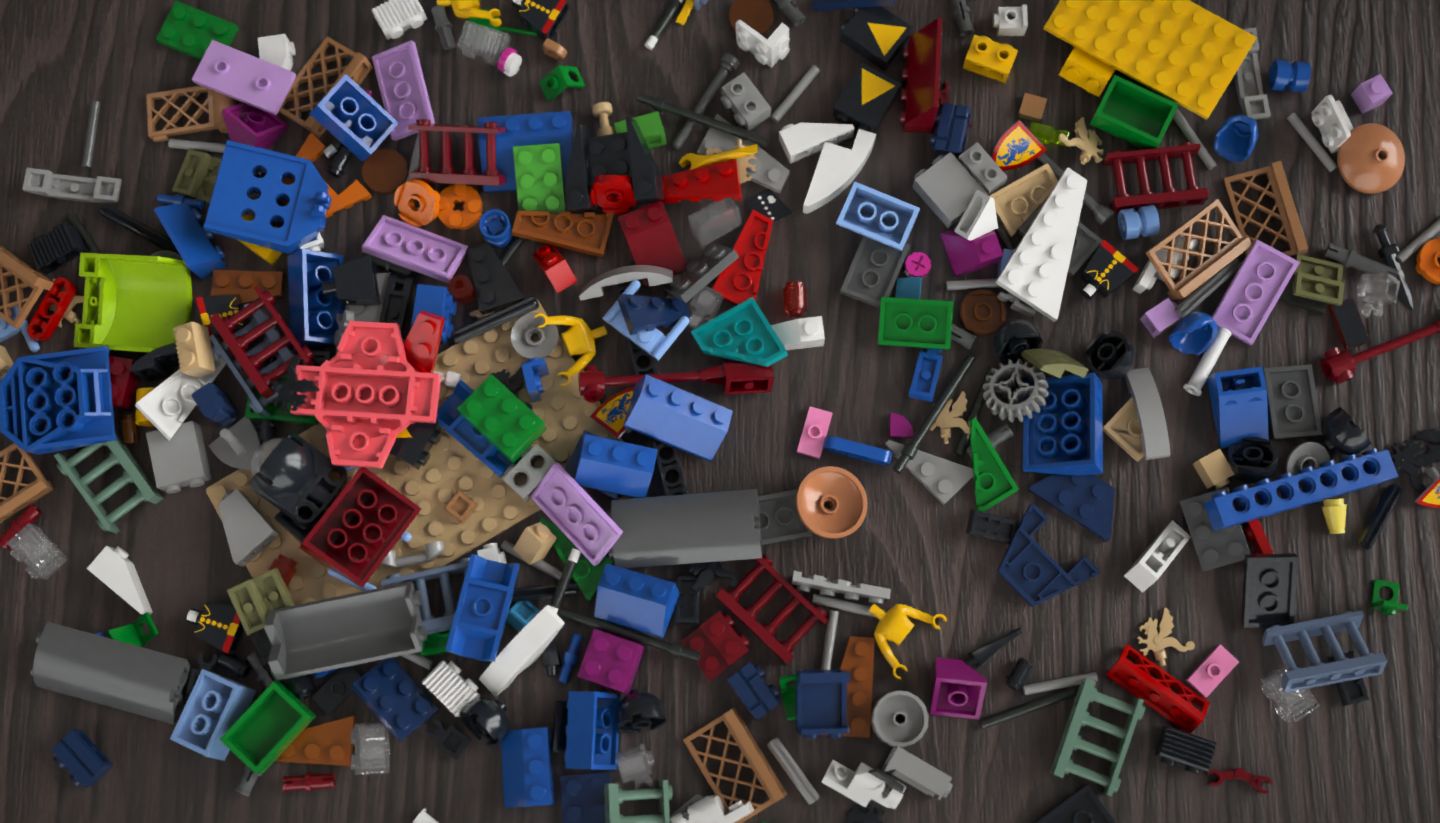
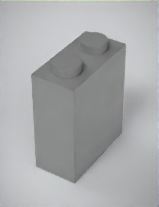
(946, 188)
(180, 460)

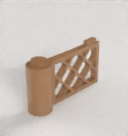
(215, 102)

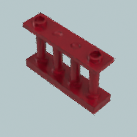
(446, 172)
(1169, 197)
(239, 344)
(766, 632)

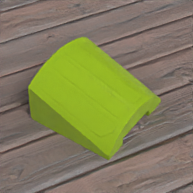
(132, 301)

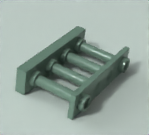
(132, 473)
(1072, 741)
(614, 796)

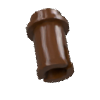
(130, 432)

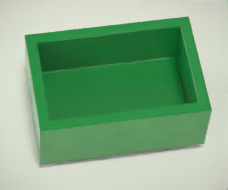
(1134, 114)
(502, 418)
(267, 727)

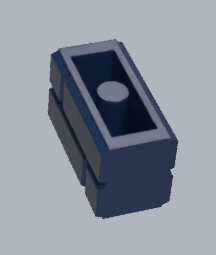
(951, 130)
(216, 404)
(754, 691)
(81, 759)

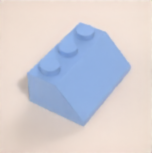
(878, 216)
(210, 713)

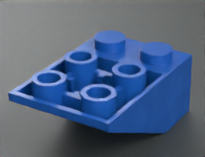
(1239, 405)

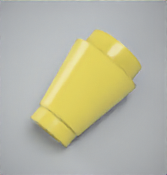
(1335, 515)

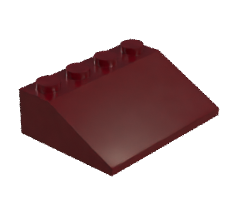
(922, 79)
(360, 527)

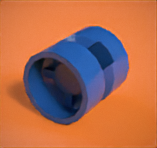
(1294, 76)
(496, 228)

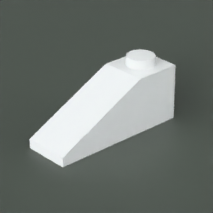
(277, 50)
(809, 138)
(801, 333)
(1157, 557)
(121, 576)

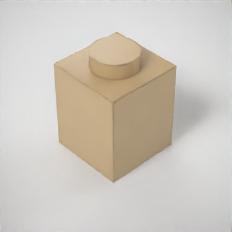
(1214, 469)
(534, 543)

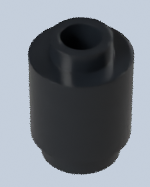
(299, 686)

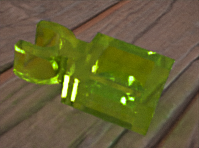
(1047, 133)

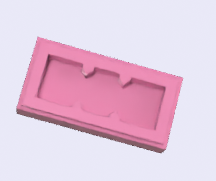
(814, 432)
(1212, 671)

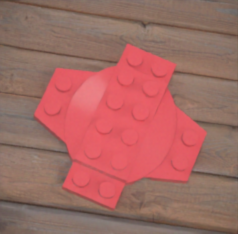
(368, 394)

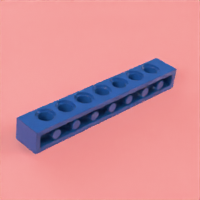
(1378, 468)

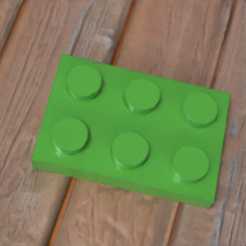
(539, 178)

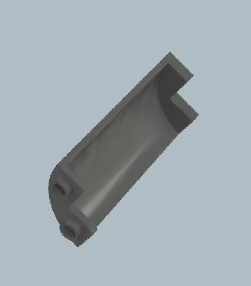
(687, 529)
(345, 631)
(110, 672)

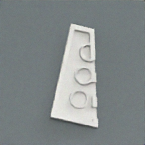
(172, 400)

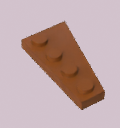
(575, 232)
(859, 662)

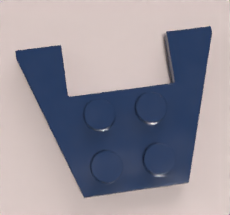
(1032, 570)

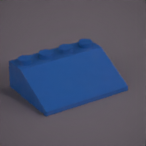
(524, 131)
(1067, 430)

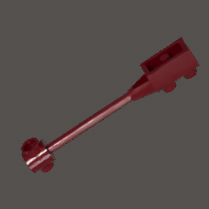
(1341, 365)
(734, 376)

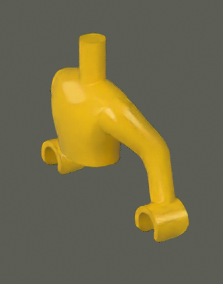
(471, 9)
(577, 340)
(895, 626)

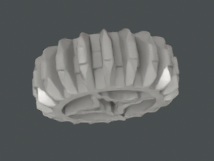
(1032, 395)

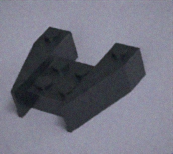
(611, 155)

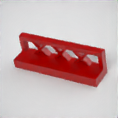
(1157, 692)

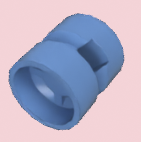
(1143, 222)

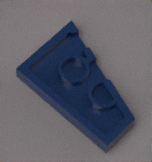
(650, 312)

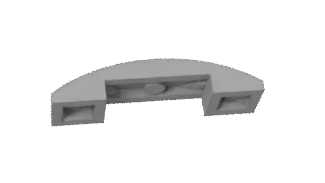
(1249, 84)
(72, 187)
(655, 275)
(1149, 413)

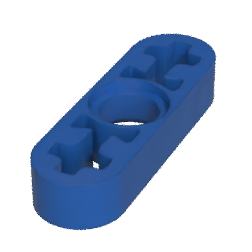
(857, 450)

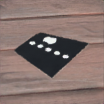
(768, 205)

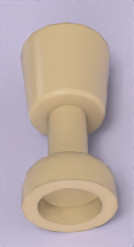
(602, 111)

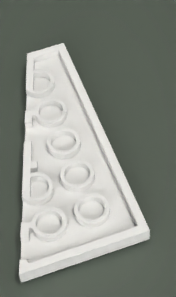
(1043, 256)

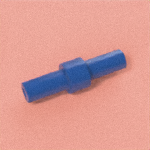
(178, 198)
(570, 658)

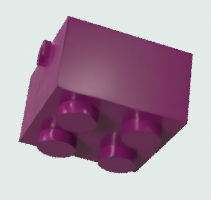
(611, 661)

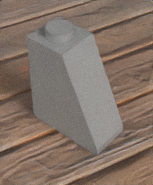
(245, 527)

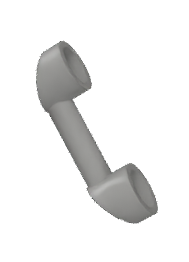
(432, 551)

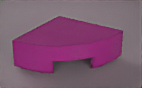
(900, 427)

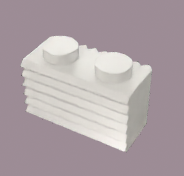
(398, 16)
(451, 687)

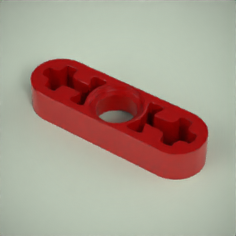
(42, 311)

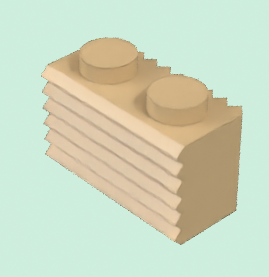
(194, 349)

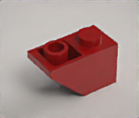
(554, 267)

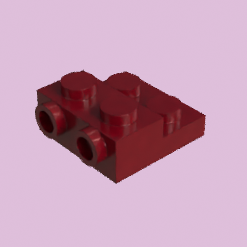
(717, 644)

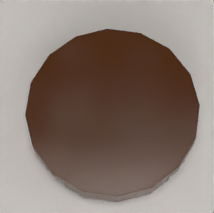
(755, 13)
(385, 171)
(982, 312)

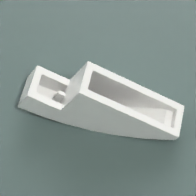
(837, 170)
(522, 651)

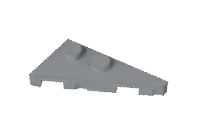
(937, 474)

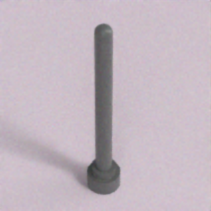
(728, 64)
(1101, 213)

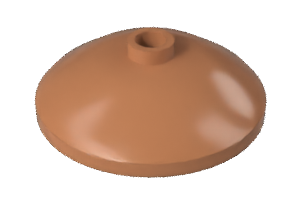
(1360, 161)
(844, 495)

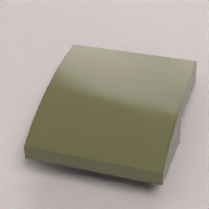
(197, 176)
(1318, 280)
(1054, 362)
(258, 596)

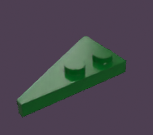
(990, 475)
(585, 573)

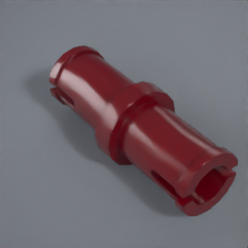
(28, 516)
(309, 782)

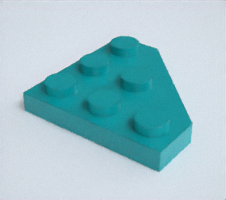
(741, 336)

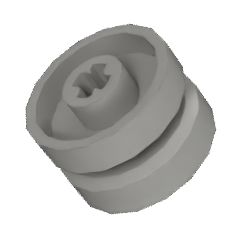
(884, 720)

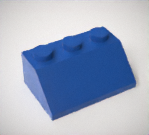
(354, 118)
(191, 239)
(615, 466)
(635, 600)
(592, 731)
(527, 768)

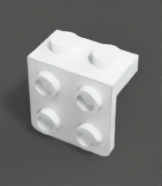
(765, 50)
(1332, 123)

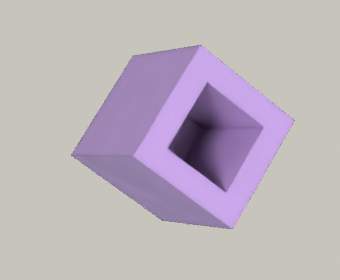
(1371, 93)
(1160, 317)

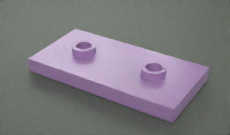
(244, 77)
(402, 87)
(415, 249)
(1254, 291)
(576, 514)

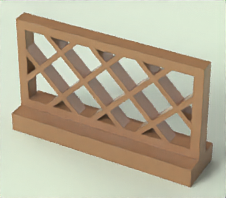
(356, 70)
(1283, 202)
(1205, 269)
(24, 273)
(27, 495)
(750, 751)

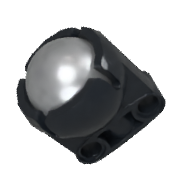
(294, 477)

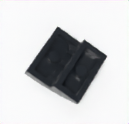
(157, 363)

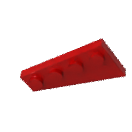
(706, 182)
(742, 277)
(423, 342)

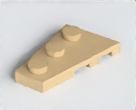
(1021, 198)

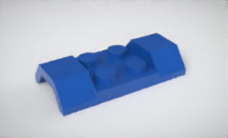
(468, 436)
(482, 609)

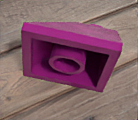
(253, 126)
(972, 255)
(956, 690)

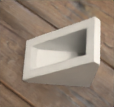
(978, 217)

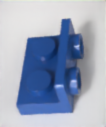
(533, 370)

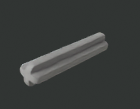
(793, 770)

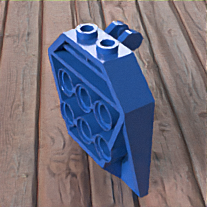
(236, 181)
(91, 402)

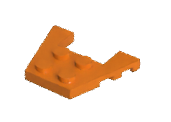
(354, 193)

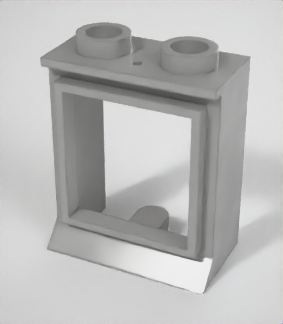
(918, 773)

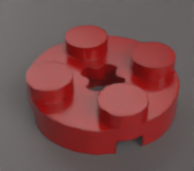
(606, 185)

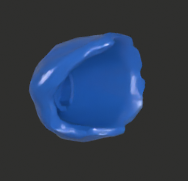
(1236, 138)
(1194, 333)

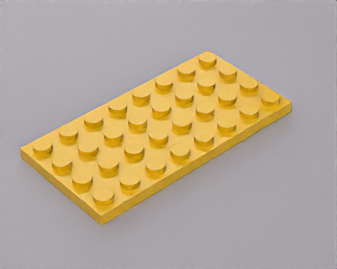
(1158, 43)

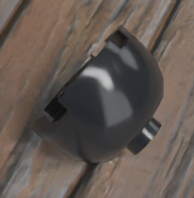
(1014, 337)
(1110, 355)
(1343, 433)
(1253, 459)
(639, 711)
(486, 719)

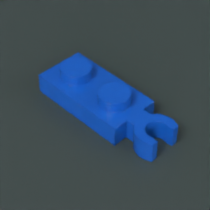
(926, 374)

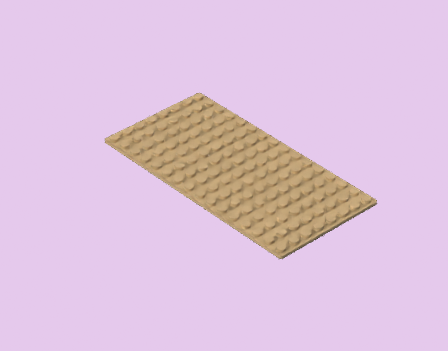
(446, 472)

